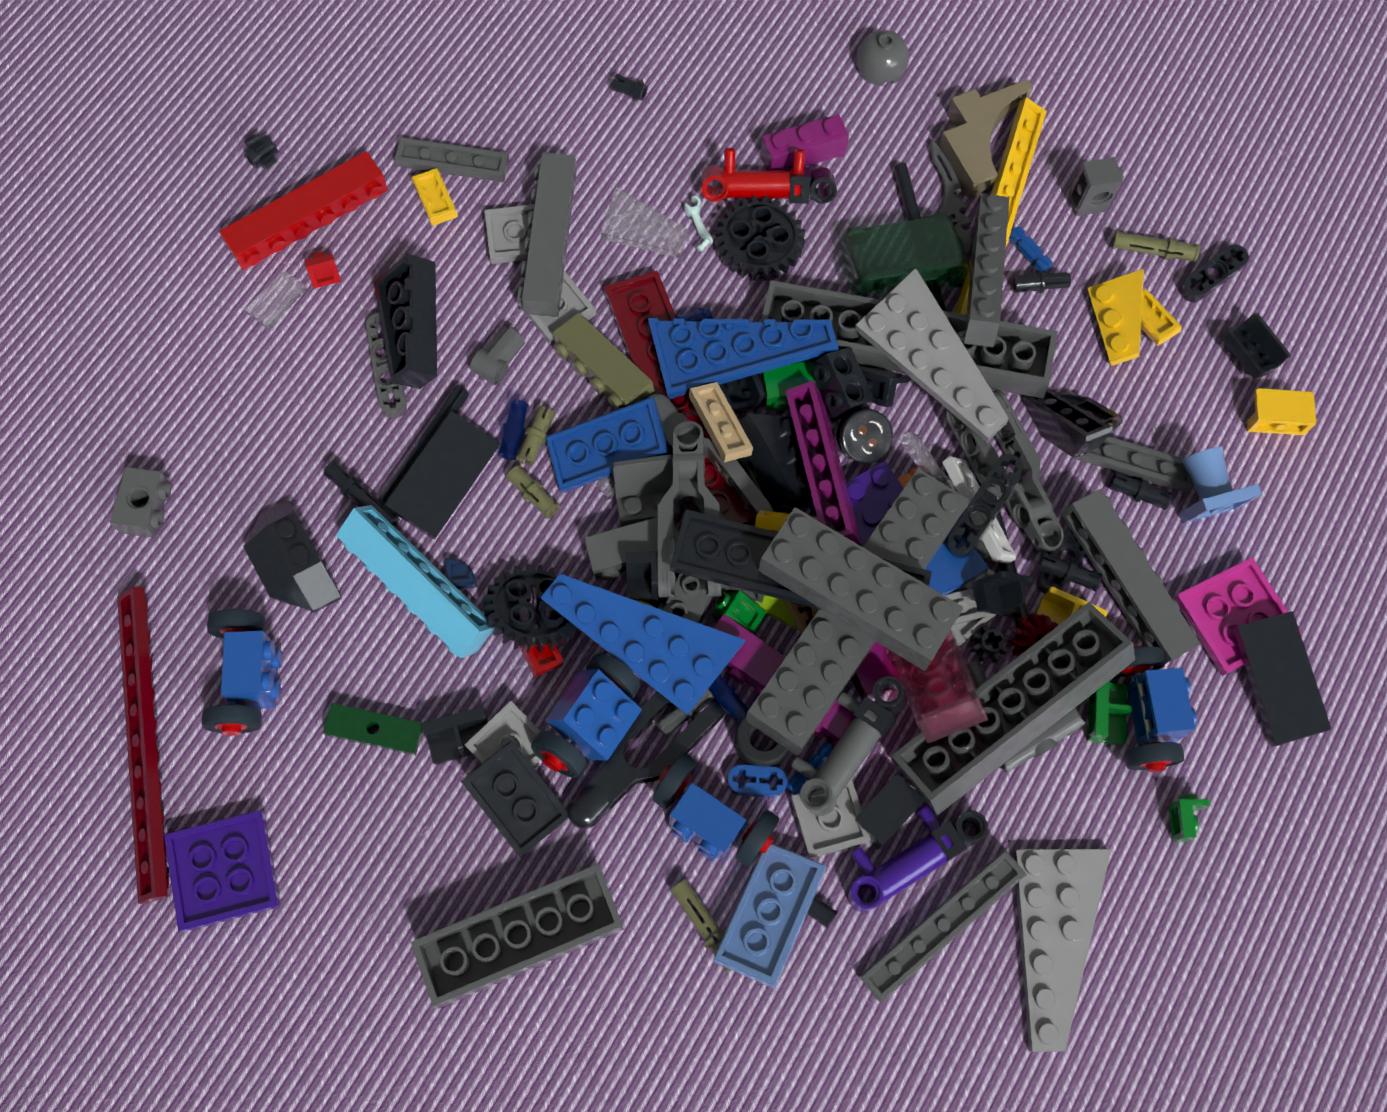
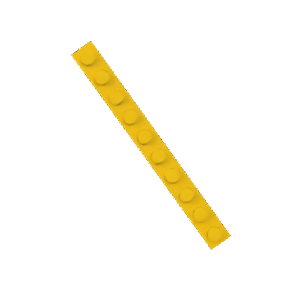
(1013, 169)

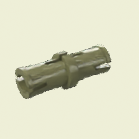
(535, 435)
(533, 492)

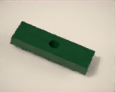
(355, 726)

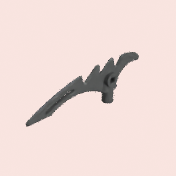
(952, 204)

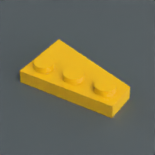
(1118, 313)

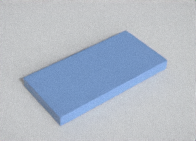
(770, 915)

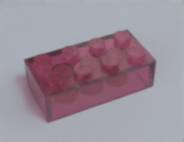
(943, 694)

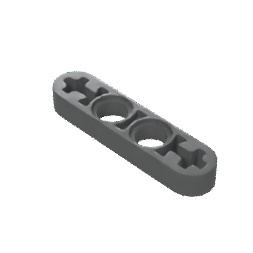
(380, 367)

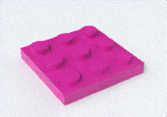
(1225, 602)

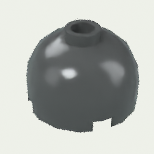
(882, 57)

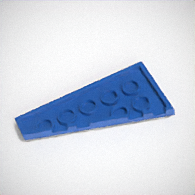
(733, 348)
(659, 647)

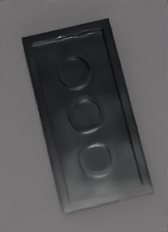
(442, 475)
(1282, 678)

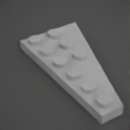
(924, 345)
(1056, 926)

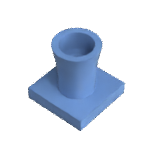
(1213, 486)

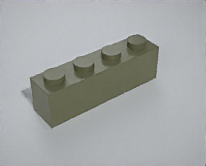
(601, 363)

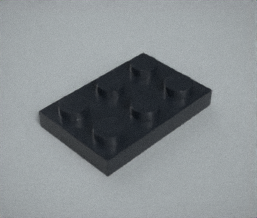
(515, 798)

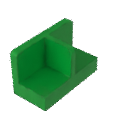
(1108, 714)

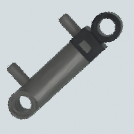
(870, 723)

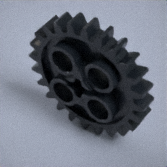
(759, 238)
(507, 610)

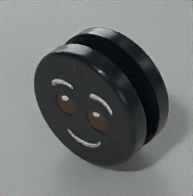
(863, 435)

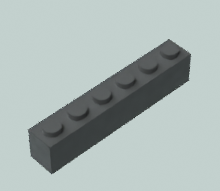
(549, 235)
(987, 271)
(1129, 575)

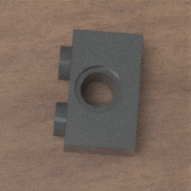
(1095, 186)
(134, 488)

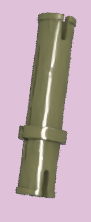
(1167, 248)
(683, 893)

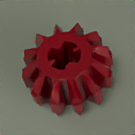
(1030, 632)

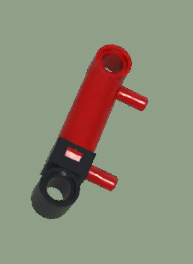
(774, 184)

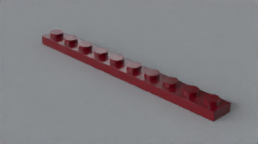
(141, 747)

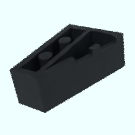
(777, 460)

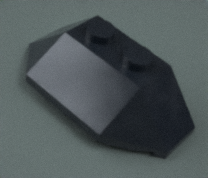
(1072, 420)
(289, 560)

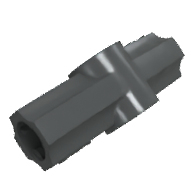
(1047, 740)

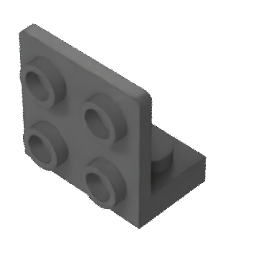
(641, 486)

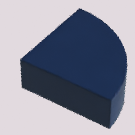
(459, 574)

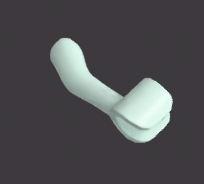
(694, 213)

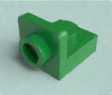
(739, 609)
(1182, 819)

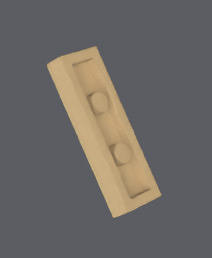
(720, 422)

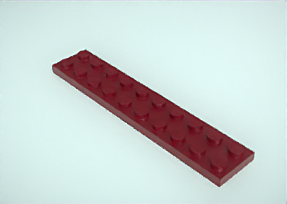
(632, 305)

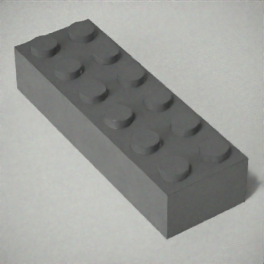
(860, 588)
(516, 936)

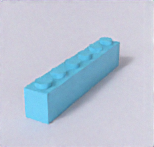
(415, 581)

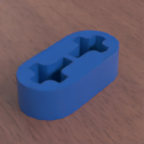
(758, 773)

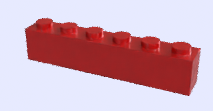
(304, 210)

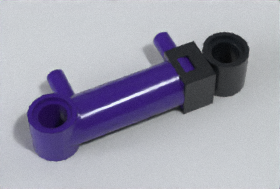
(915, 861)

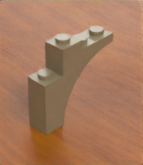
(969, 139)

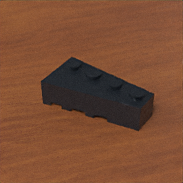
(409, 320)

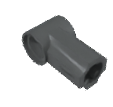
(494, 361)

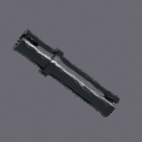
(351, 487)

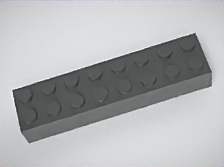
(1019, 706)

